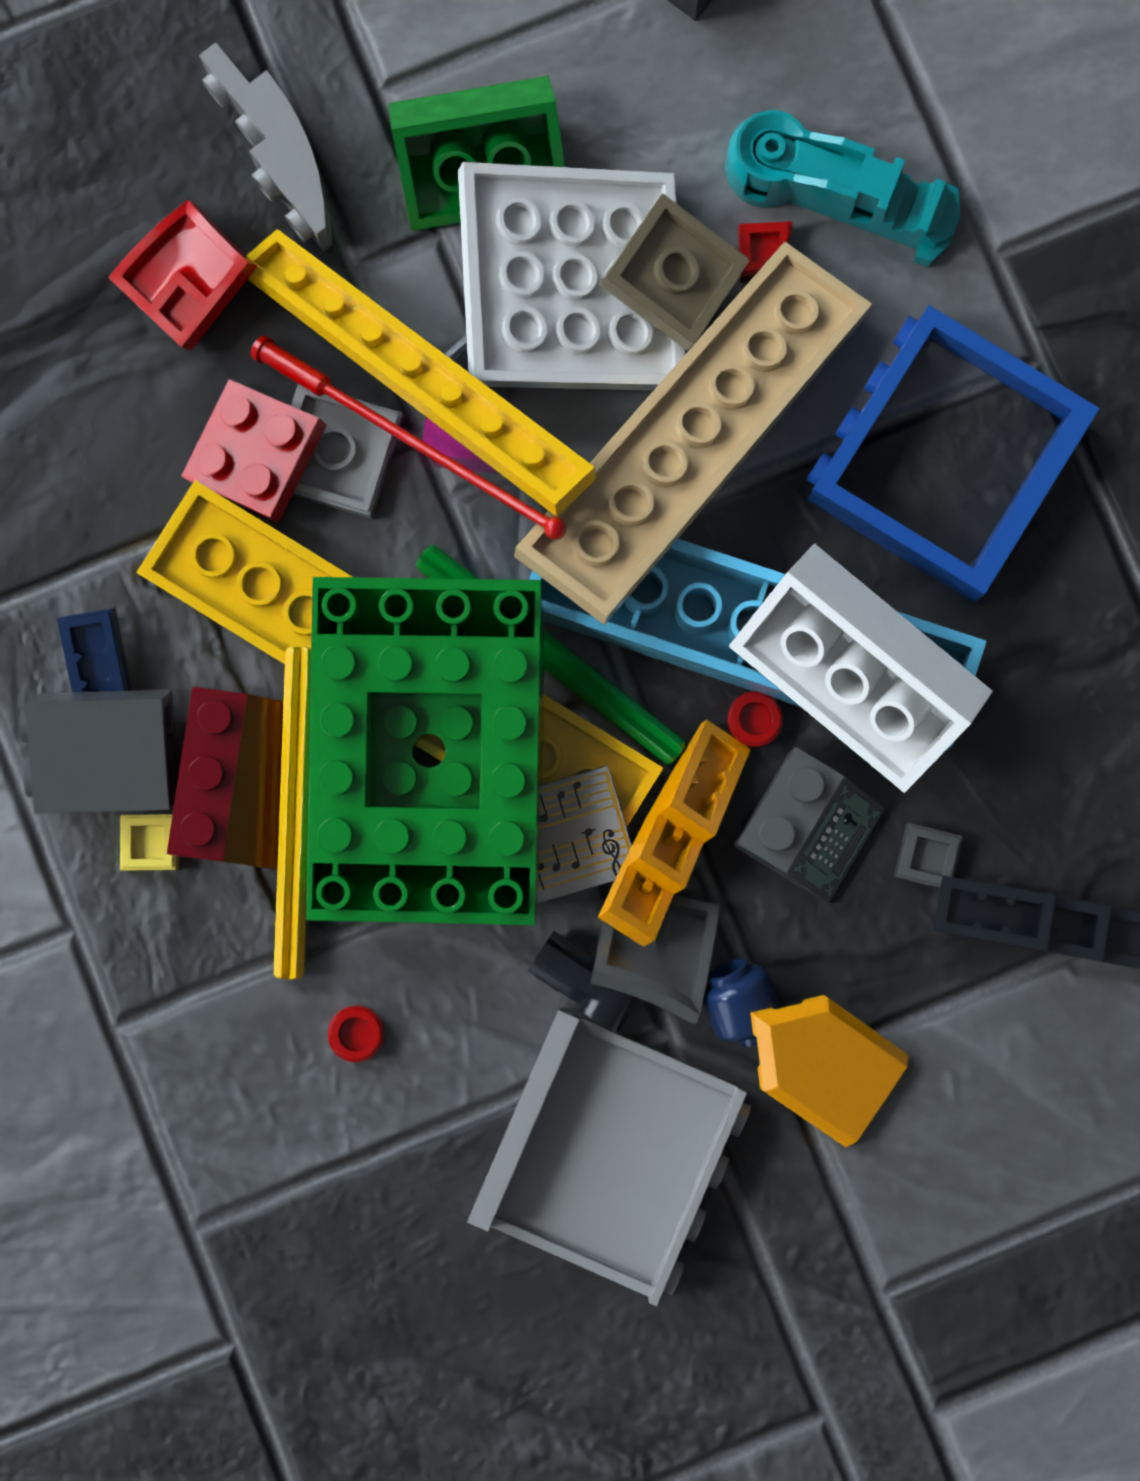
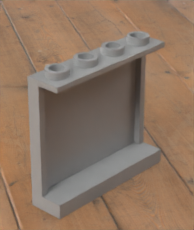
(611, 1156)

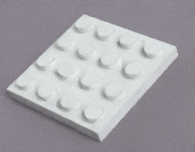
(533, 275)

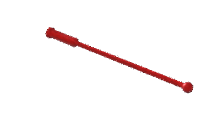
(266, 351)

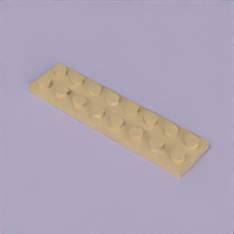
(695, 431)

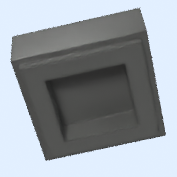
(927, 855)

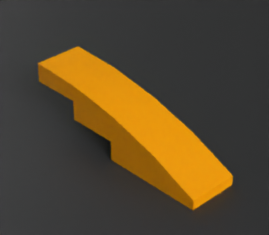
(674, 833)

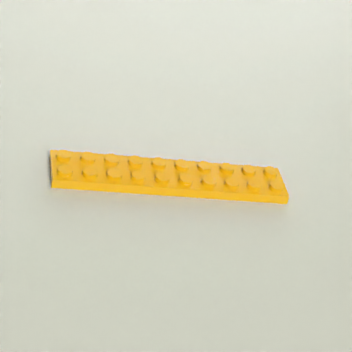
(262, 592)

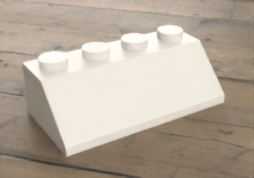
(860, 668)

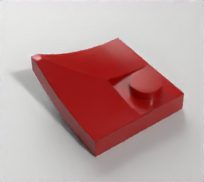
(183, 273)

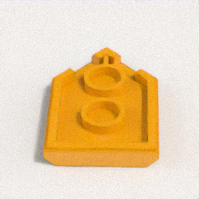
(826, 1065)

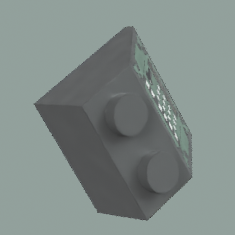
(809, 825)

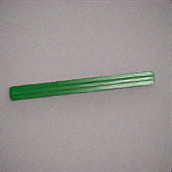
(579, 676)

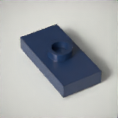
(94, 651)

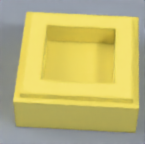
(146, 843)

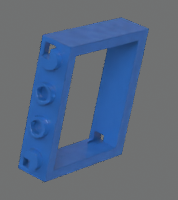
(966, 580)

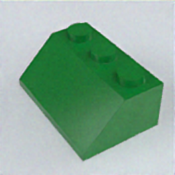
(476, 125)

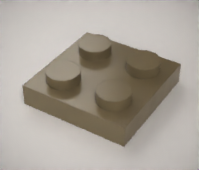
(674, 272)

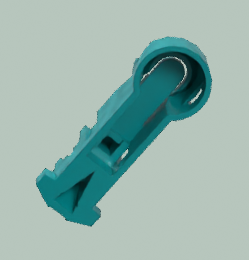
(834, 177)

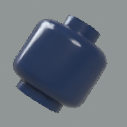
(732, 994)

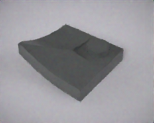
(668, 970)

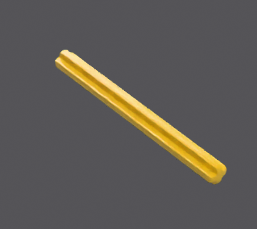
(293, 817)

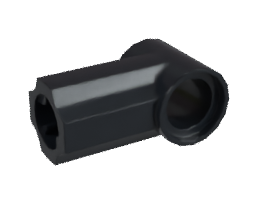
(570, 971)

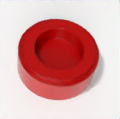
(754, 719)
(356, 1033)

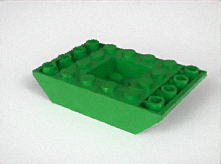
(381, 826)

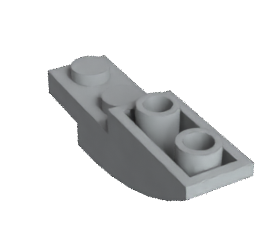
(280, 145)

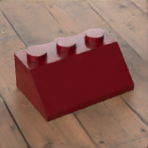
(229, 780)

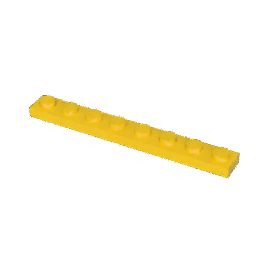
(421, 374)

